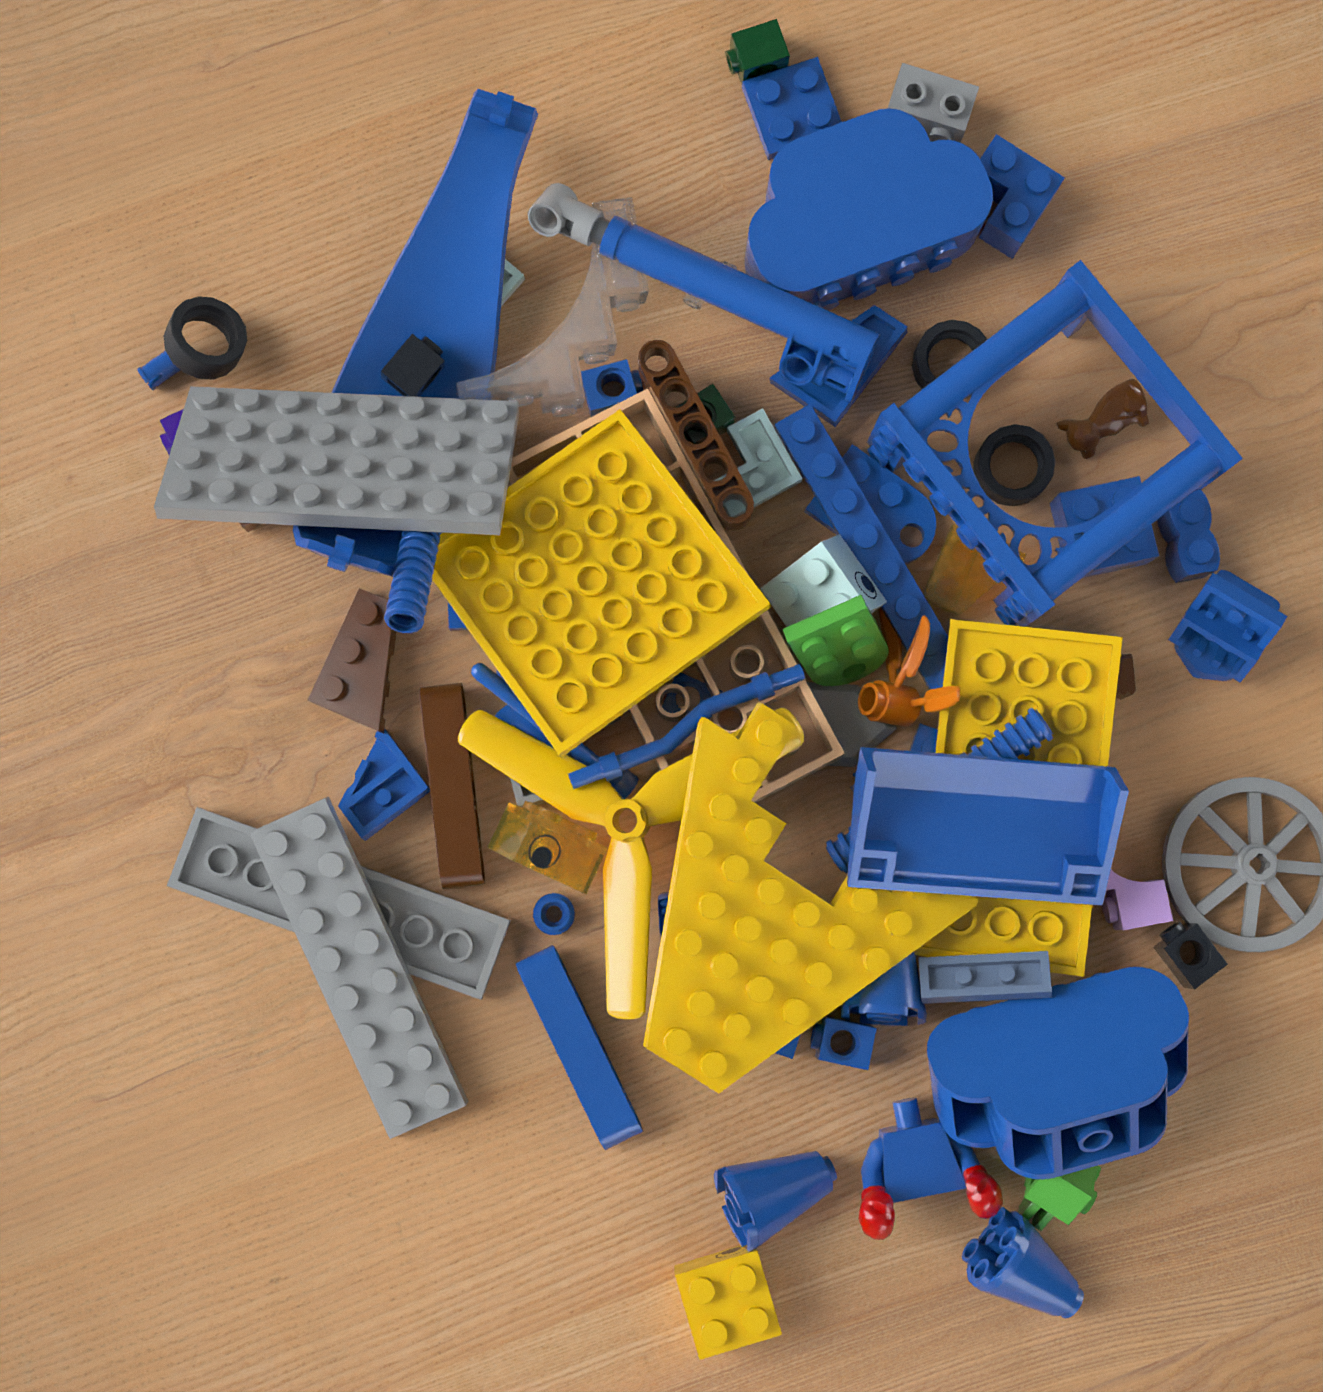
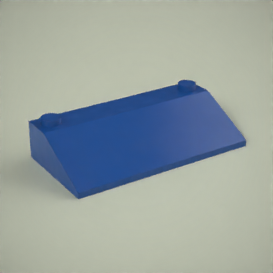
(984, 826)

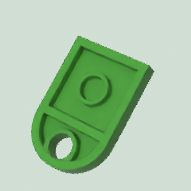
(839, 643)

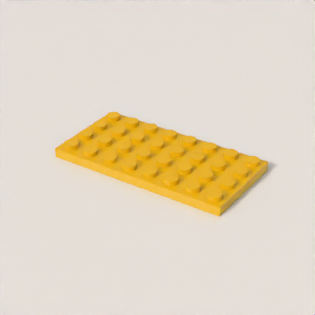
(1074, 689)

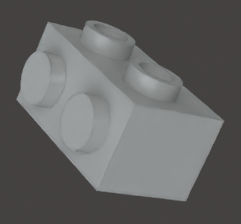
(935, 101)

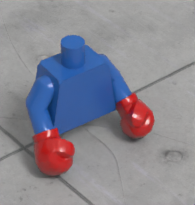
(919, 1162)

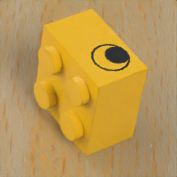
(726, 1301)

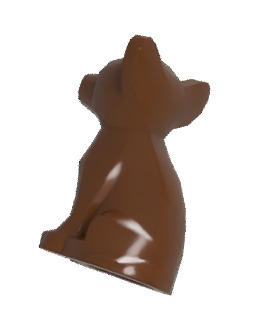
(1113, 413)

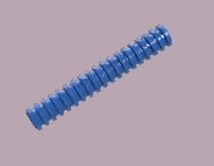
(411, 581)
(1007, 744)

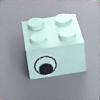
(821, 581)

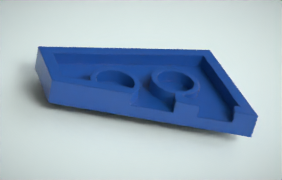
(831, 403)

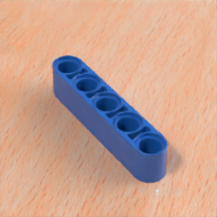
(579, 1047)

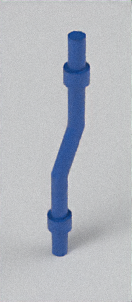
(760, 687)

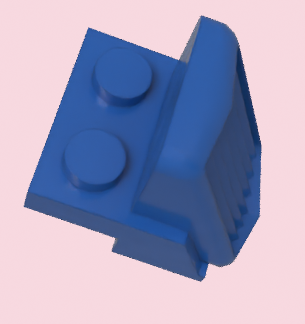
(1226, 628)

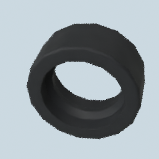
(217, 314)
(944, 330)
(1032, 440)

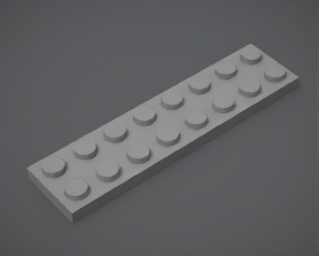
(434, 933)
(359, 967)

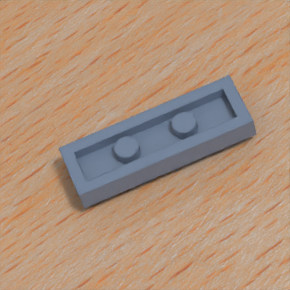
(985, 977)

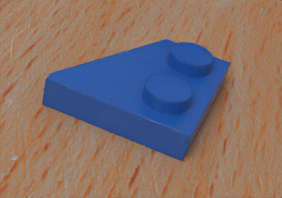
(382, 788)

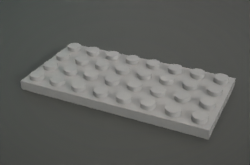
(340, 460)

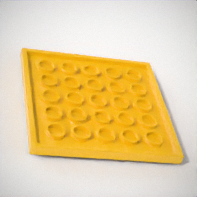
(595, 583)

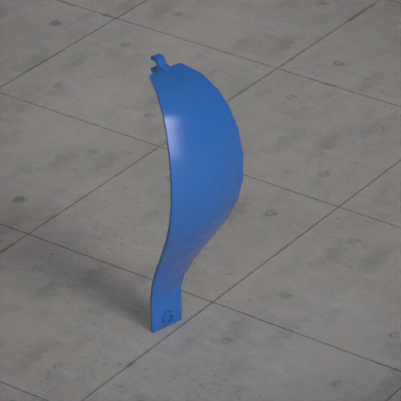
(441, 289)

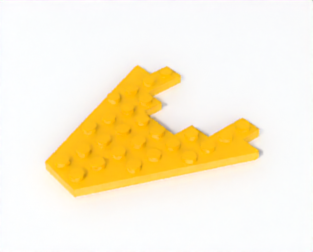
(746, 947)

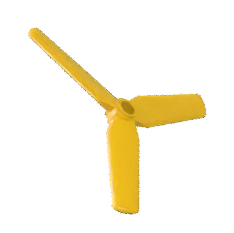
(627, 863)

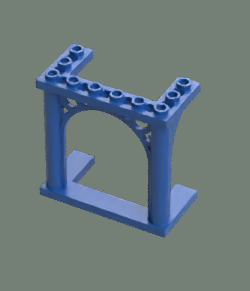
(903, 433)

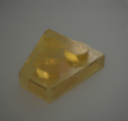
(958, 576)

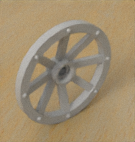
(1239, 864)

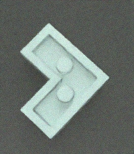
(767, 463)

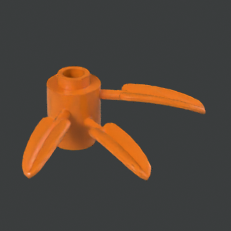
(900, 703)

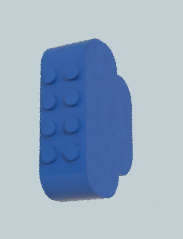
(865, 208)
(1065, 1074)

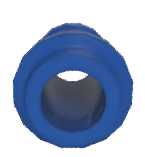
(158, 370)

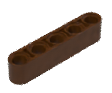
(695, 415)
(451, 787)

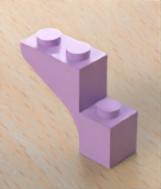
(1135, 903)

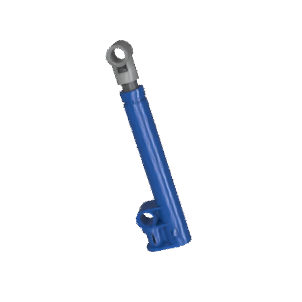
(819, 343)

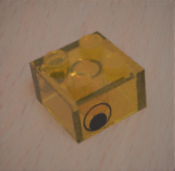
(548, 845)

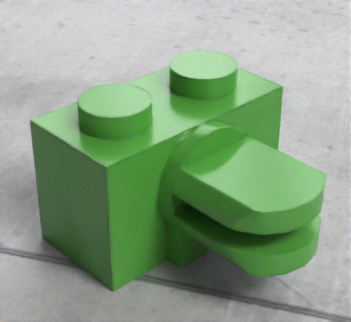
(1059, 1197)

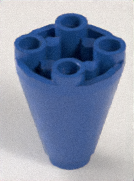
(1021, 1267)

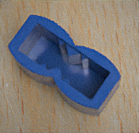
(1191, 546)

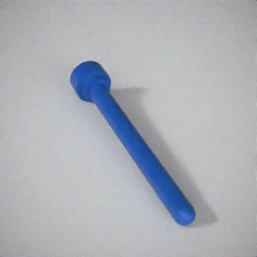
(624, 784)

